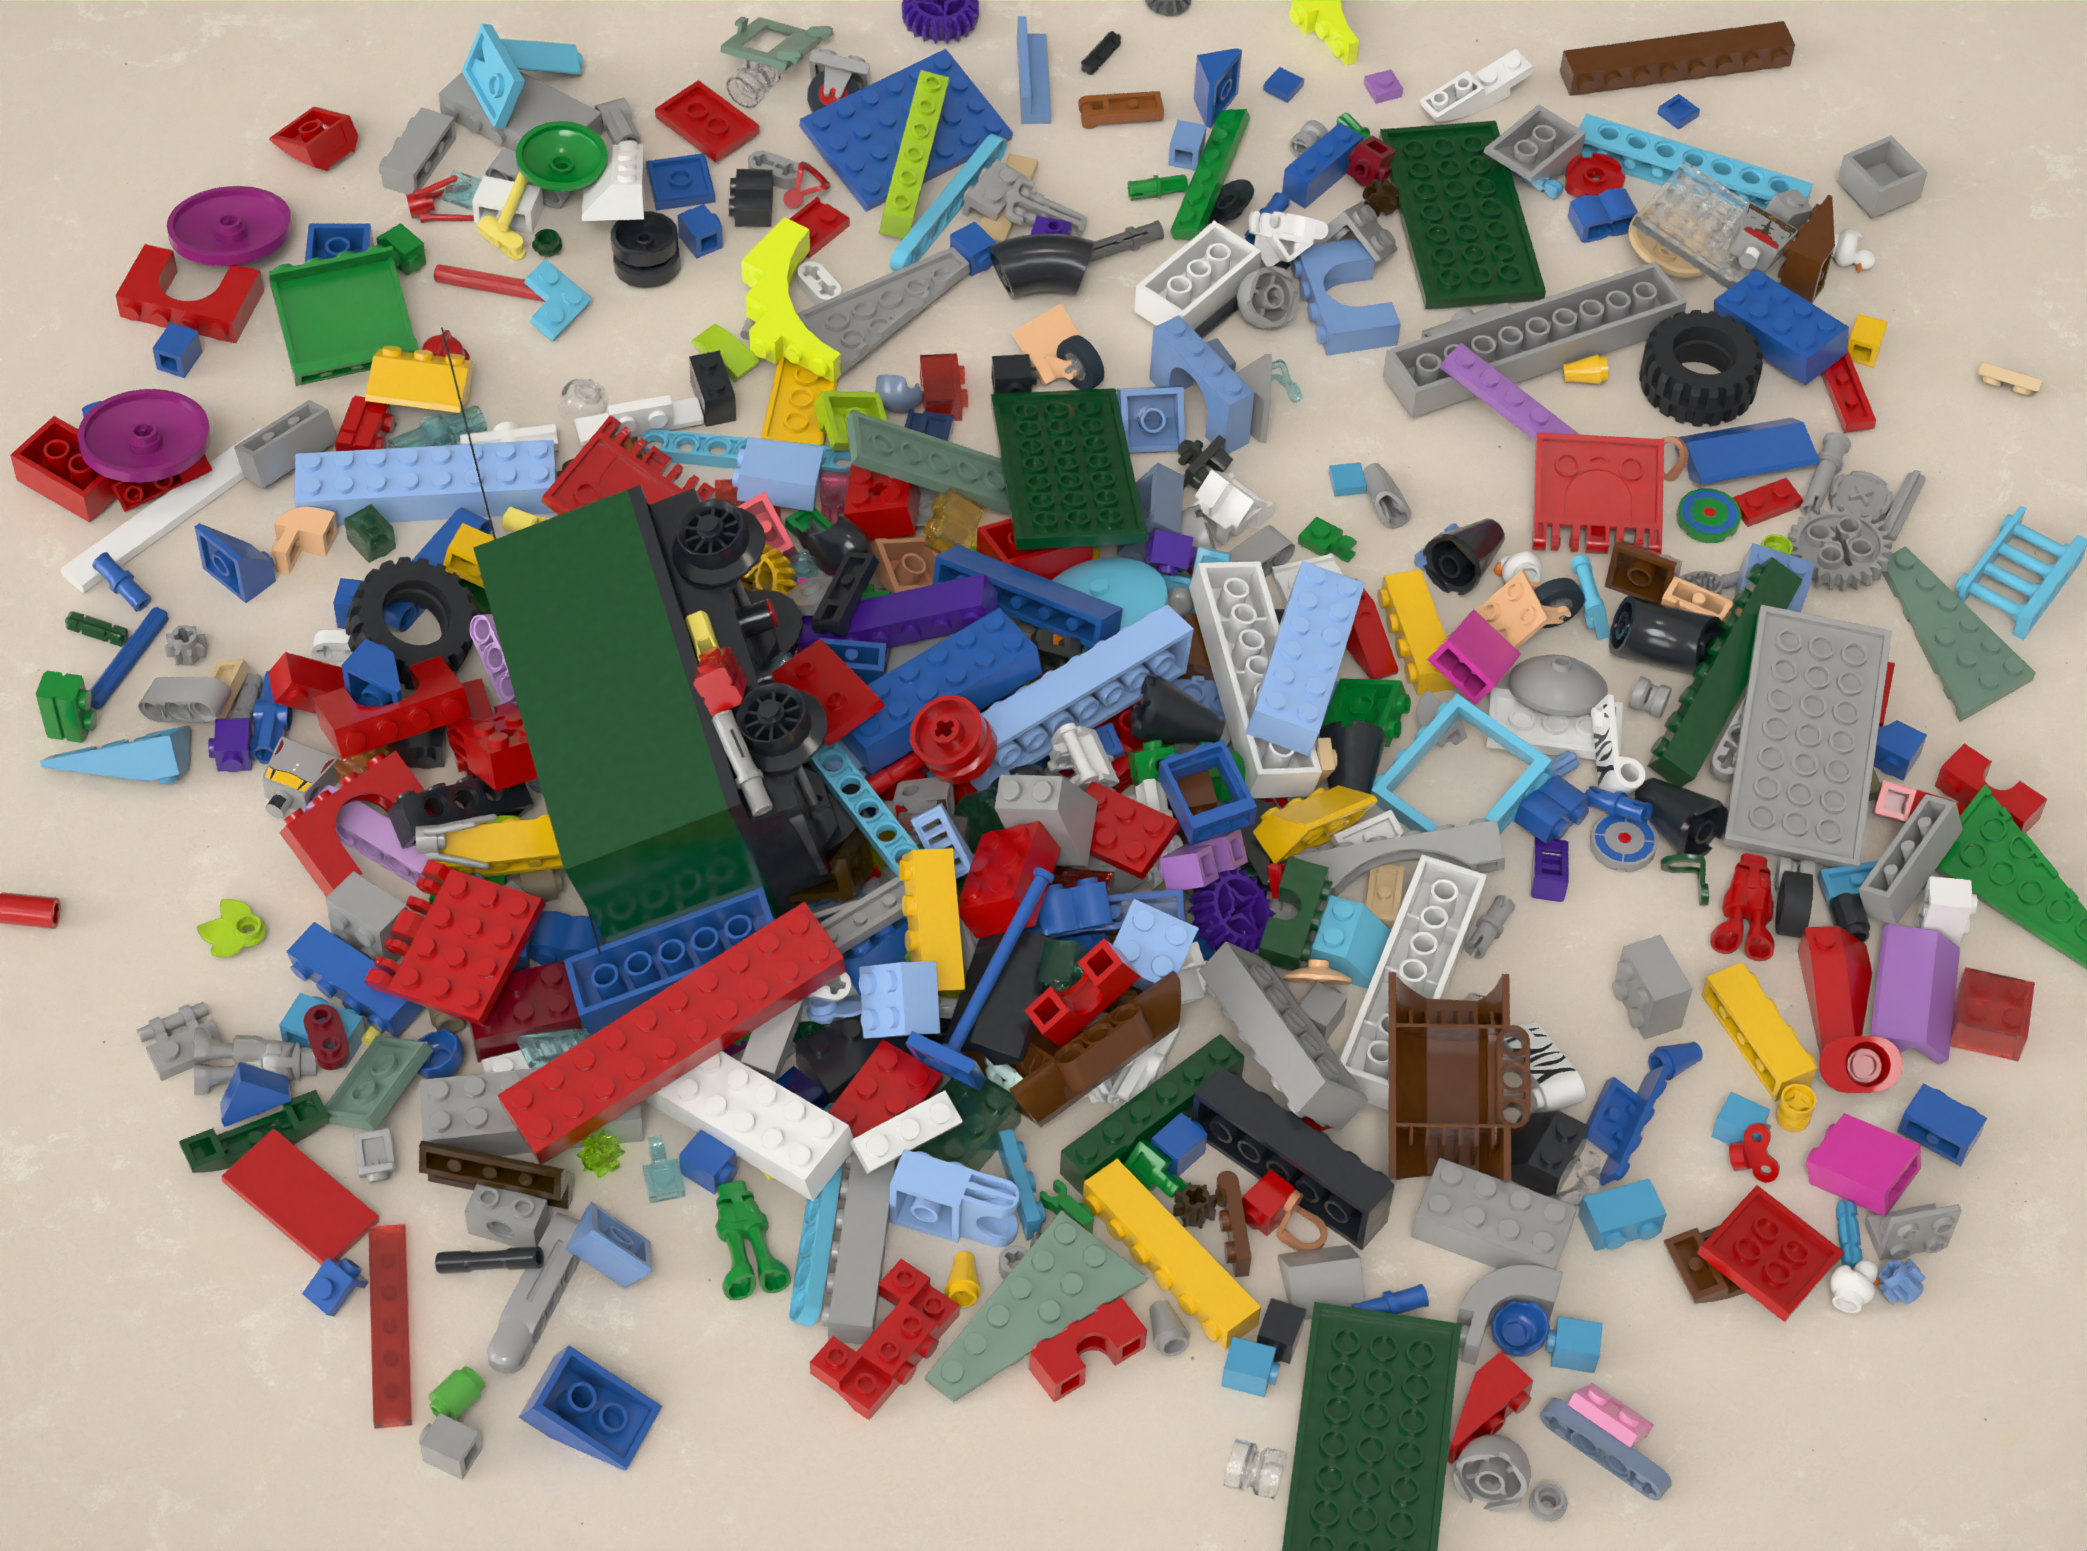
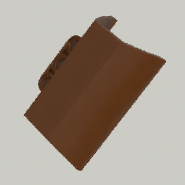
(1063, 1075)
(1450, 1082)

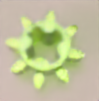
(594, 1160)

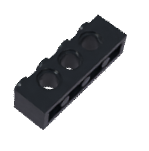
(440, 800)

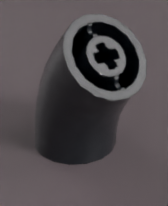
(1041, 263)
(1661, 634)

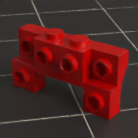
(894, 1348)

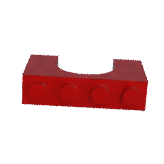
(216, 316)
(358, 728)
(314, 833)

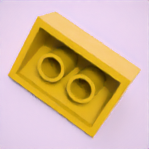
(419, 379)
(1311, 821)

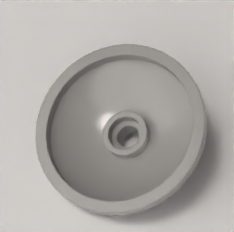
(1557, 685)

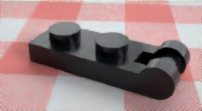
(844, 593)

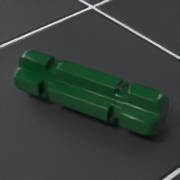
(96, 628)

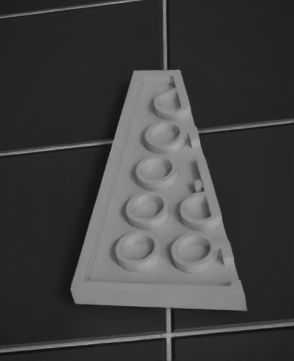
(873, 312)

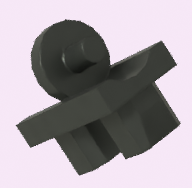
(1213, 456)
(1052, 655)

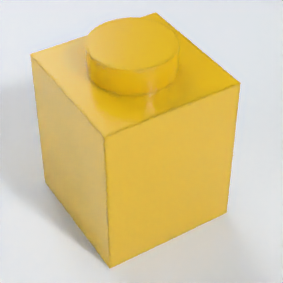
(1866, 339)

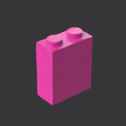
(1474, 657)
(1864, 1164)

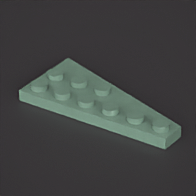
(1956, 642)
(1050, 1287)

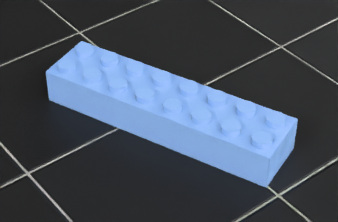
(428, 480)
(1086, 689)

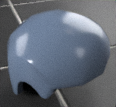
(896, 393)

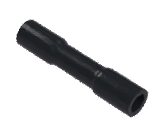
(511, 1259)

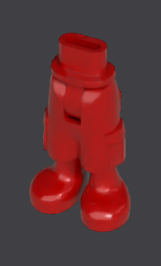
(1747, 899)

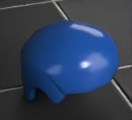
(446, 1055)
(1520, 1328)

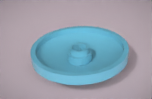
(1120, 582)

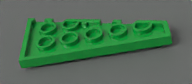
(2016, 877)

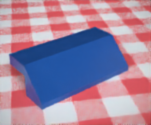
(1749, 450)

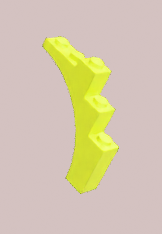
(1330, 25)
(777, 326)

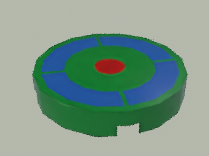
(1708, 515)

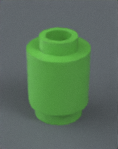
(456, 1393)

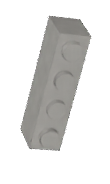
(1911, 859)

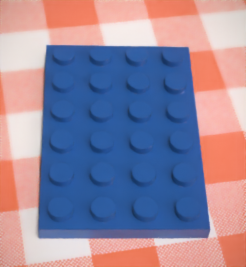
(866, 128)

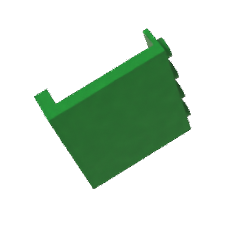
(340, 312)

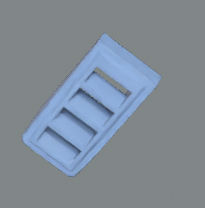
(954, 837)

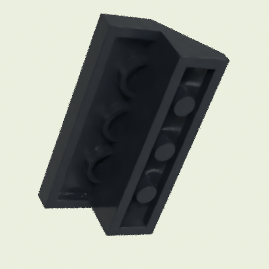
(1003, 1025)

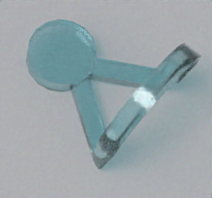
(1291, 387)

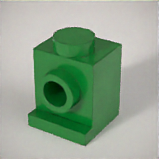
(407, 248)

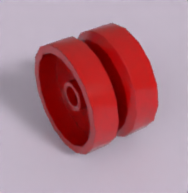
(953, 739)

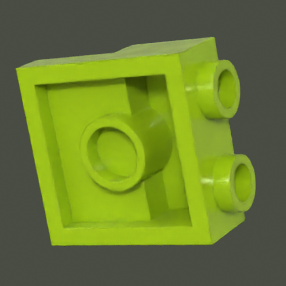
(835, 406)

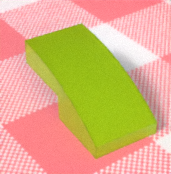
(735, 354)

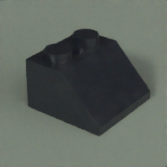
(1546, 1151)

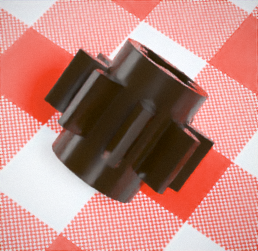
(1381, 197)
(1195, 1205)

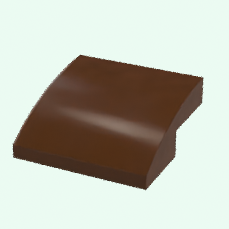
(1699, 1277)

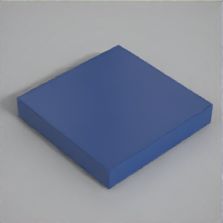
(680, 181)

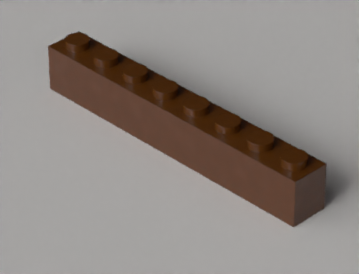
(1676, 58)

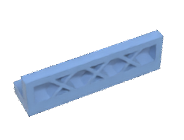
(1033, 75)

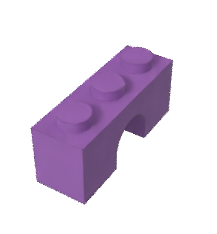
(1200, 863)

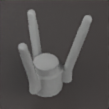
(432, 838)

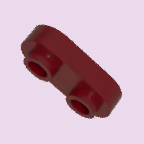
(325, 1034)

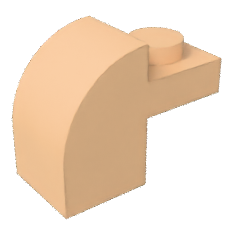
(302, 530)

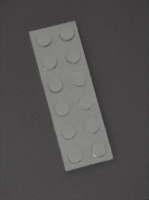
(1282, 1037)
(470, 1116)

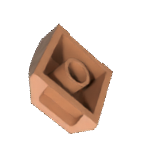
(904, 563)

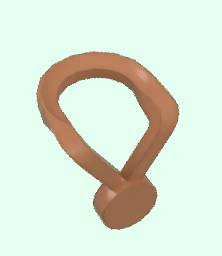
(1677, 469)
(1283, 1235)

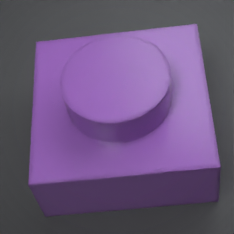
(1383, 86)

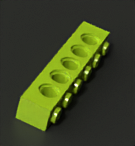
(913, 155)

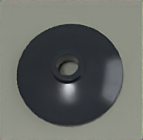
(1232, 201)

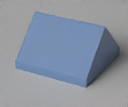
(611, 1247)

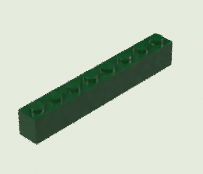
(1720, 677)

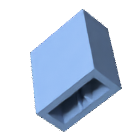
(780, 469)

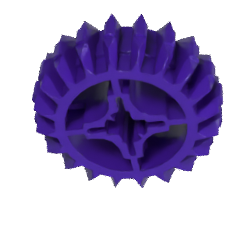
(940, 18)
(1231, 911)

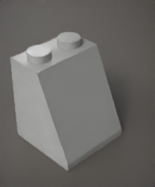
(1060, 807)

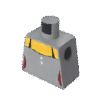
(296, 776)

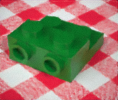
(1371, 702)

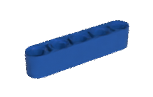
(404, 614)

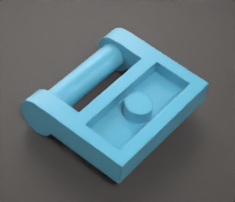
(1595, 610)

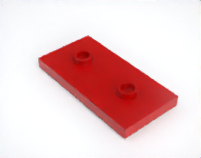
(834, 685)

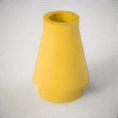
(1587, 370)
(963, 1280)

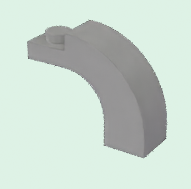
(1496, 1290)

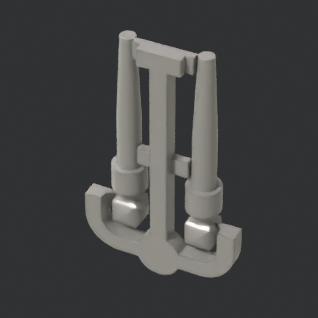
(1040, 205)

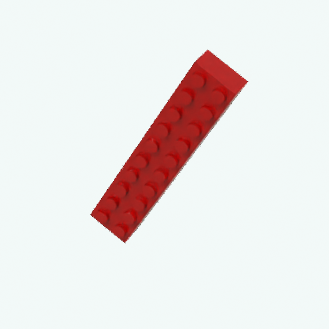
(672, 1033)

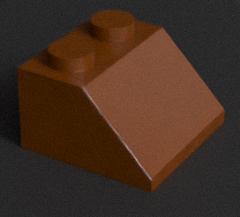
(1641, 571)

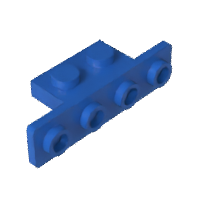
(1621, 1118)

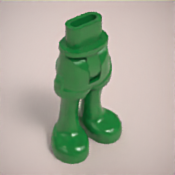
(740, 1220)

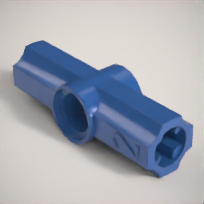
(269, 724)

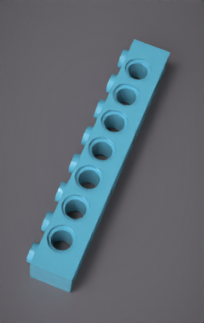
(1657, 158)

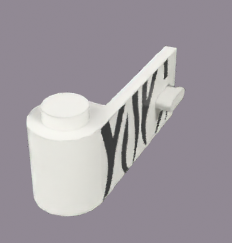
(1613, 771)
(1553, 1078)

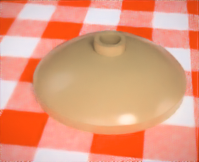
(1652, 251)

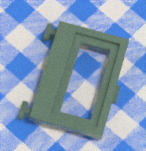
(785, 53)

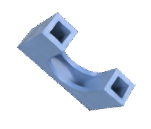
(1337, 325)
(1183, 356)

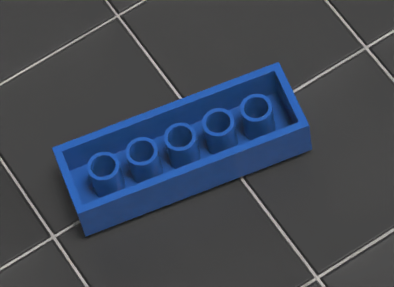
(974, 663)
(659, 956)

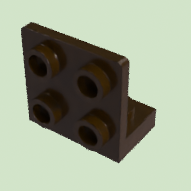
(849, 872)

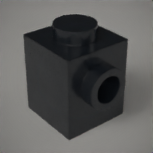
(1012, 374)

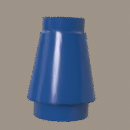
(1675, 1057)

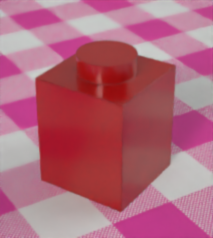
(1265, 1203)

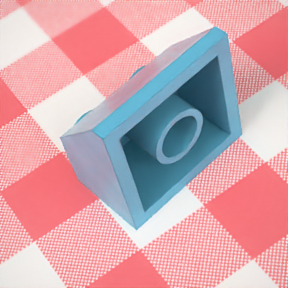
(1350, 940)

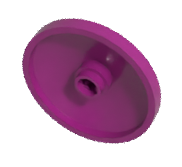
(229, 225)
(144, 435)

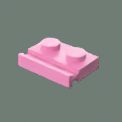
(1610, 1414)

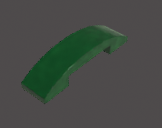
(219, 1152)

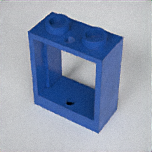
(1218, 820)

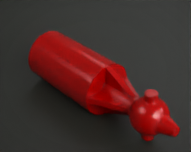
(29, 910)

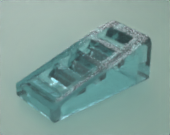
(551, 1045)

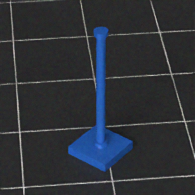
(948, 1057)

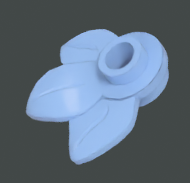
(826, 1012)

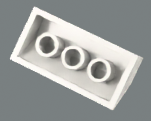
(620, 188)

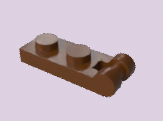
(1233, 1222)

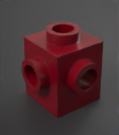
(1370, 161)

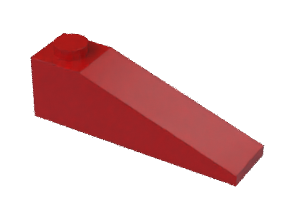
(1836, 981)

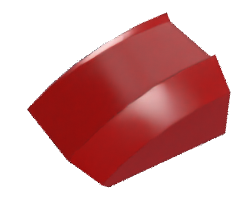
(318, 138)

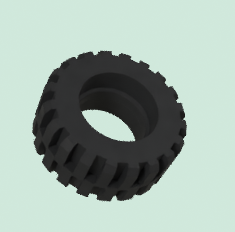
(1704, 340)
(421, 585)

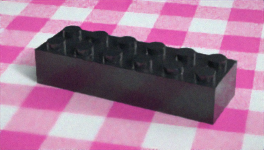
(1266, 1137)

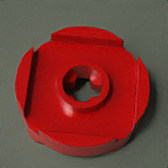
(1581, 170)

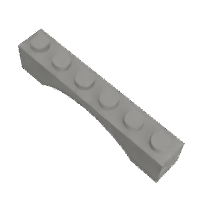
(1468, 846)

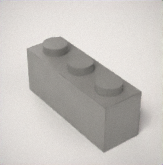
(417, 151)
(273, 449)

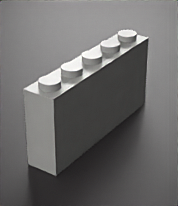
(534, 107)

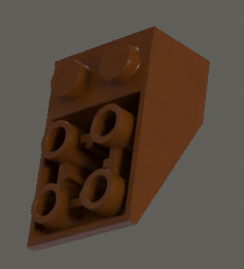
(1810, 253)

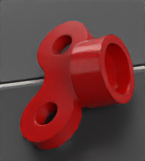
(1754, 1153)

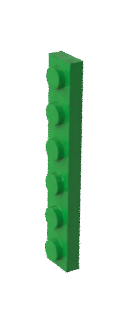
(1210, 173)

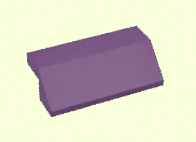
(1916, 990)

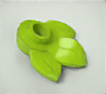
(229, 931)

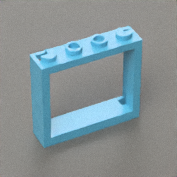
(1505, 810)

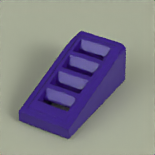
(1549, 871)

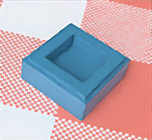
(1347, 479)

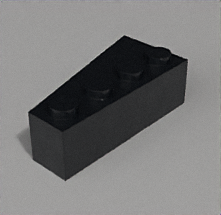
(835, 1055)

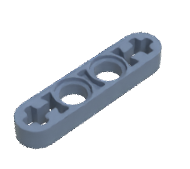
(1606, 1449)

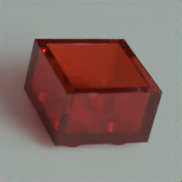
(1992, 1014)

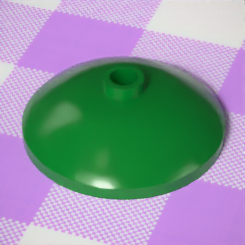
(561, 156)

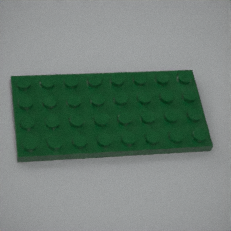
(1462, 217)
(1067, 469)
(1372, 1432)

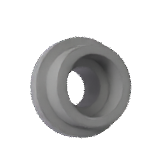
(1549, 1493)

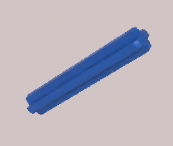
(127, 657)

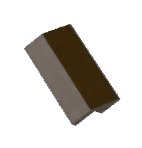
(467, 1168)

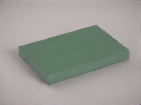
(376, 1082)

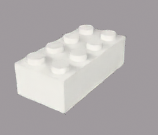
(1197, 278)

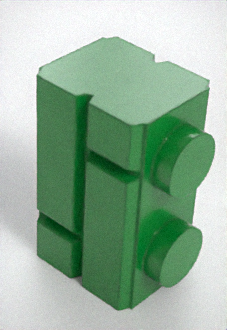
(65, 706)

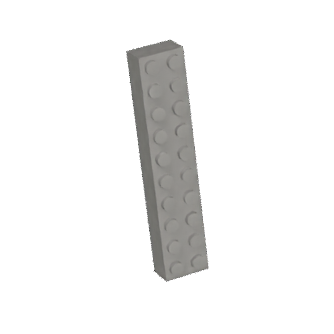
(1536, 336)

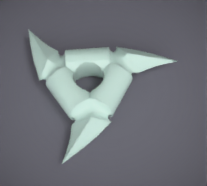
(1005, 1071)

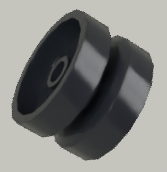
(646, 250)

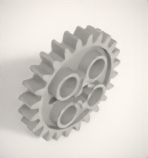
(1842, 547)

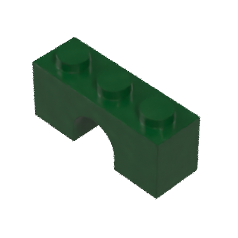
(1287, 941)

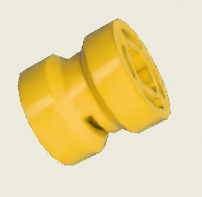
(1795, 1107)

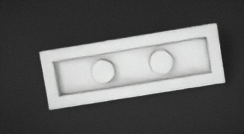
(906, 1132)

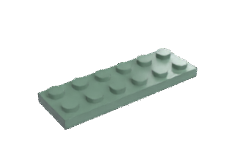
(925, 460)

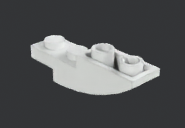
(1476, 92)

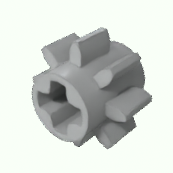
(185, 645)

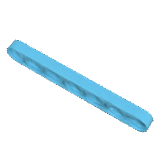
(946, 205)
(705, 442)
(862, 799)
(814, 1252)

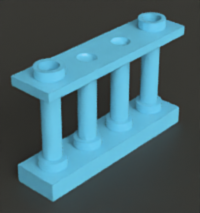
(2038, 595)

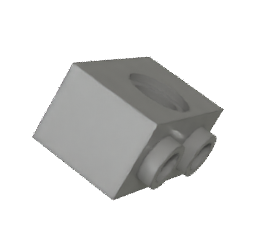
(507, 1216)

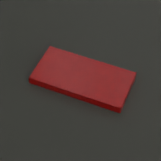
(300, 1198)

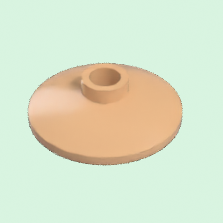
(1317, 971)

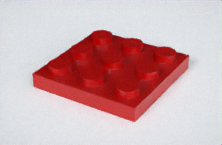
(1770, 1253)

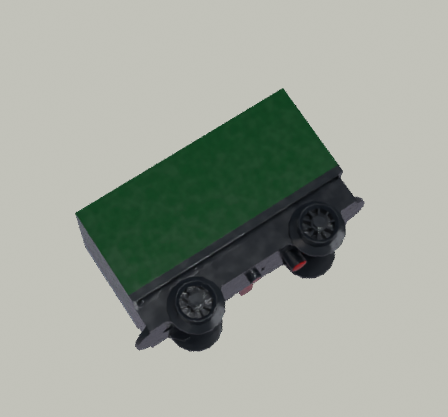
(618, 730)

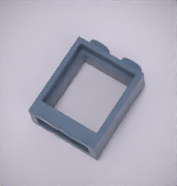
(1161, 506)

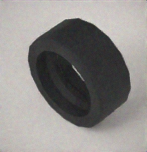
(1794, 903)

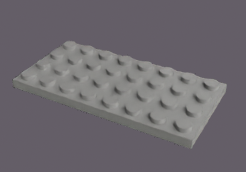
(1808, 738)

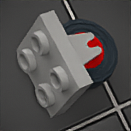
(835, 77)

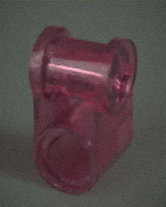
(833, 493)

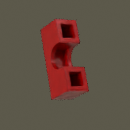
(1965, 776)
(1066, 1012)
(1109, 1330)

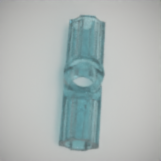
(441, 431)

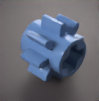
(1901, 1281)

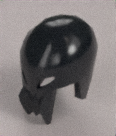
(830, 545)

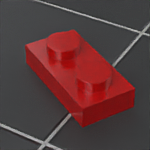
(1768, 502)

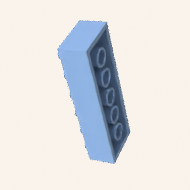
(1305, 658)

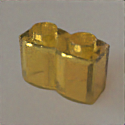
(952, 521)

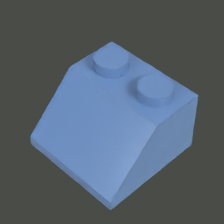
(1152, 417)
(1799, 566)

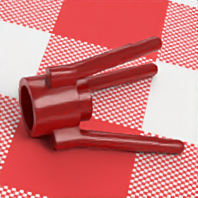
(421, 202)

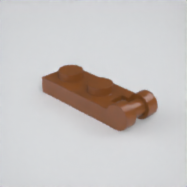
(1120, 108)

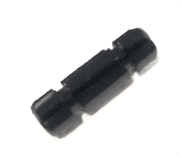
(1101, 52)

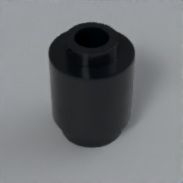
(1849, 913)

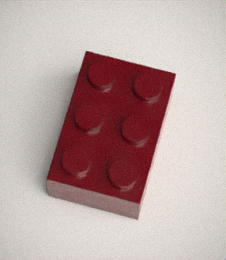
(529, 1004)

